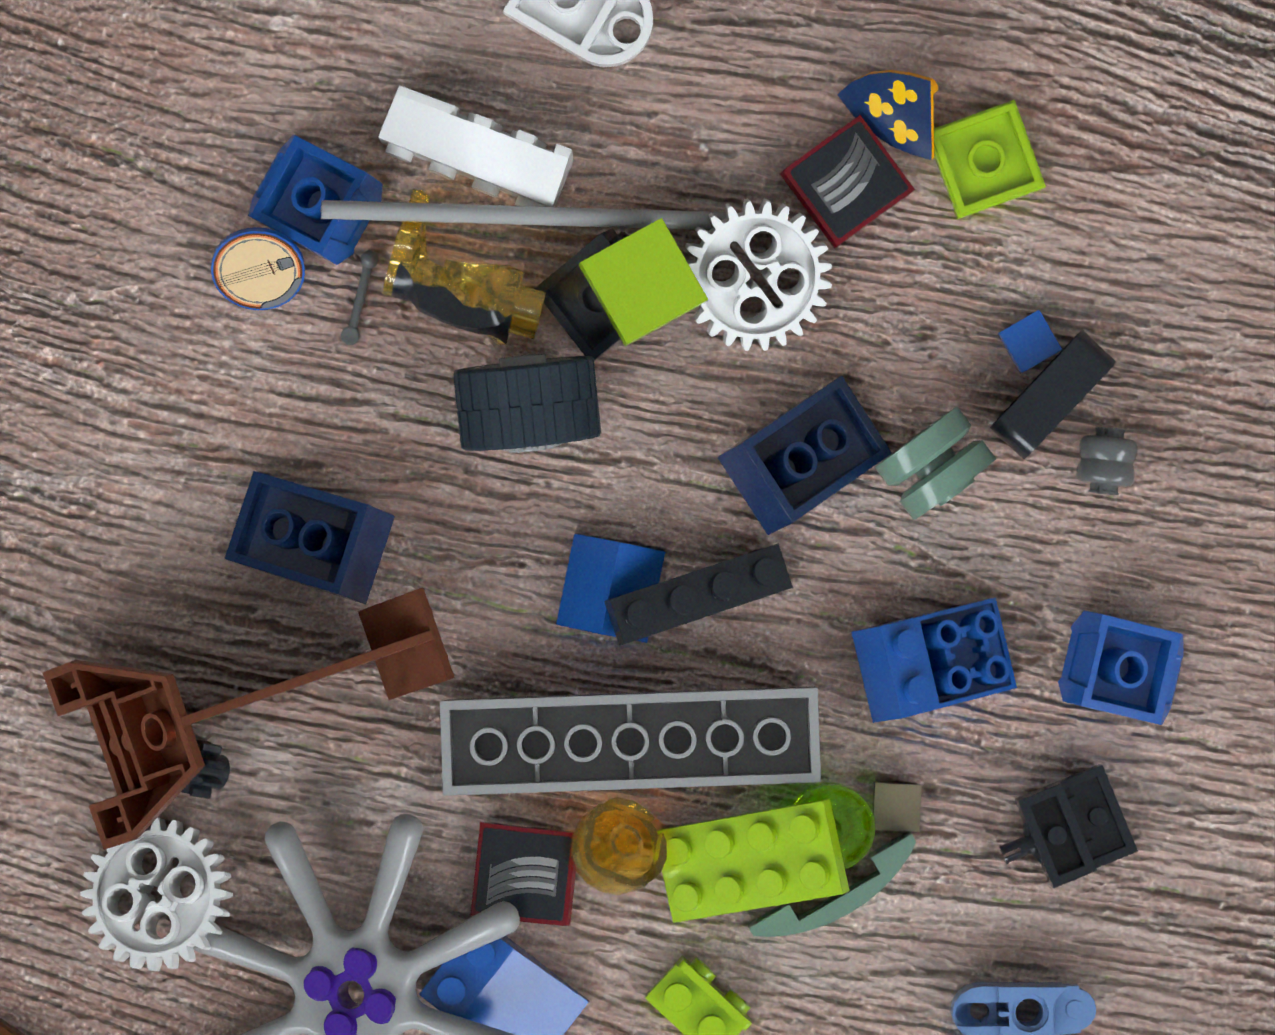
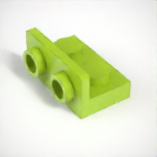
(695, 1003)

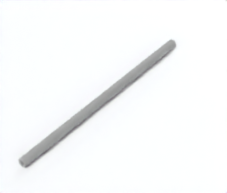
(514, 214)

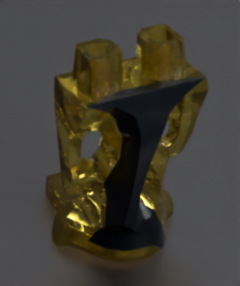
(461, 294)

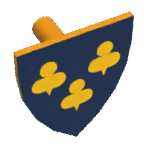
(896, 108)

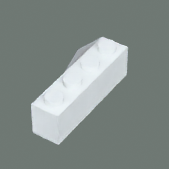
(475, 149)

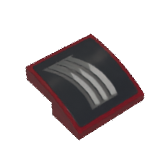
(847, 181)
(526, 869)

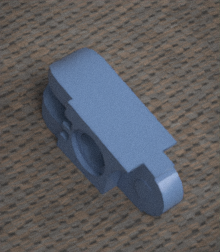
(1061, 1008)

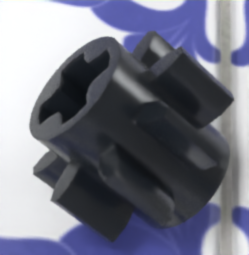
(213, 774)

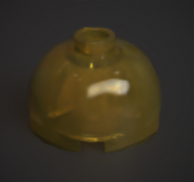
(618, 847)

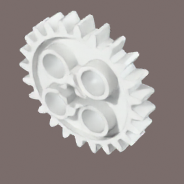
(788, 250)
(189, 916)

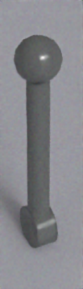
(350, 334)

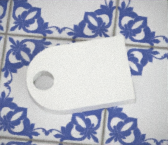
(586, 26)

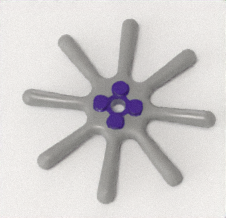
(360, 954)

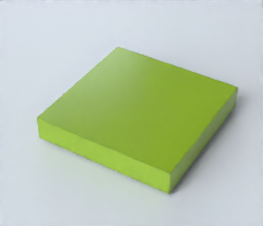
(986, 160)
(643, 282)

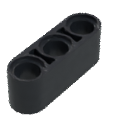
(1053, 394)

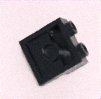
(575, 303)

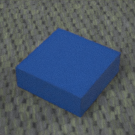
(1029, 341)

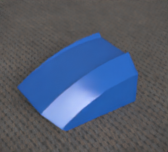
(293, 193)
(1121, 667)

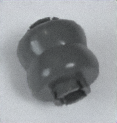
(1107, 460)

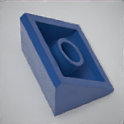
(602, 571)

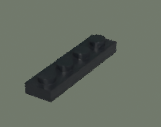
(698, 594)

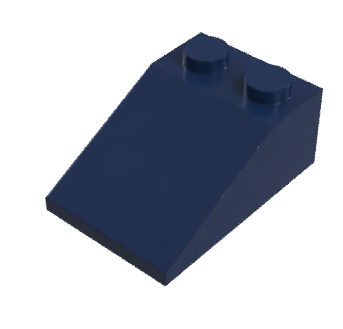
(804, 456)
(310, 537)

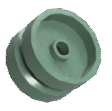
(936, 464)

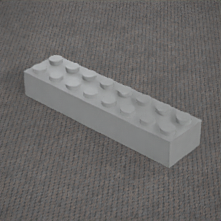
(630, 740)

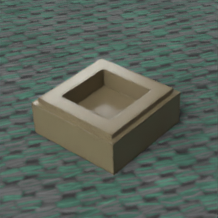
(897, 806)

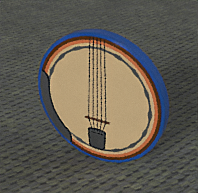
(258, 268)

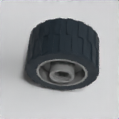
(527, 403)

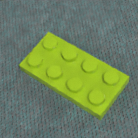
(753, 861)

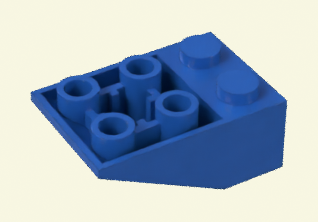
(934, 660)

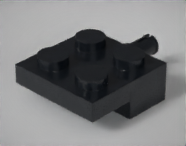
(1072, 827)

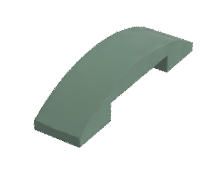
(887, 860)

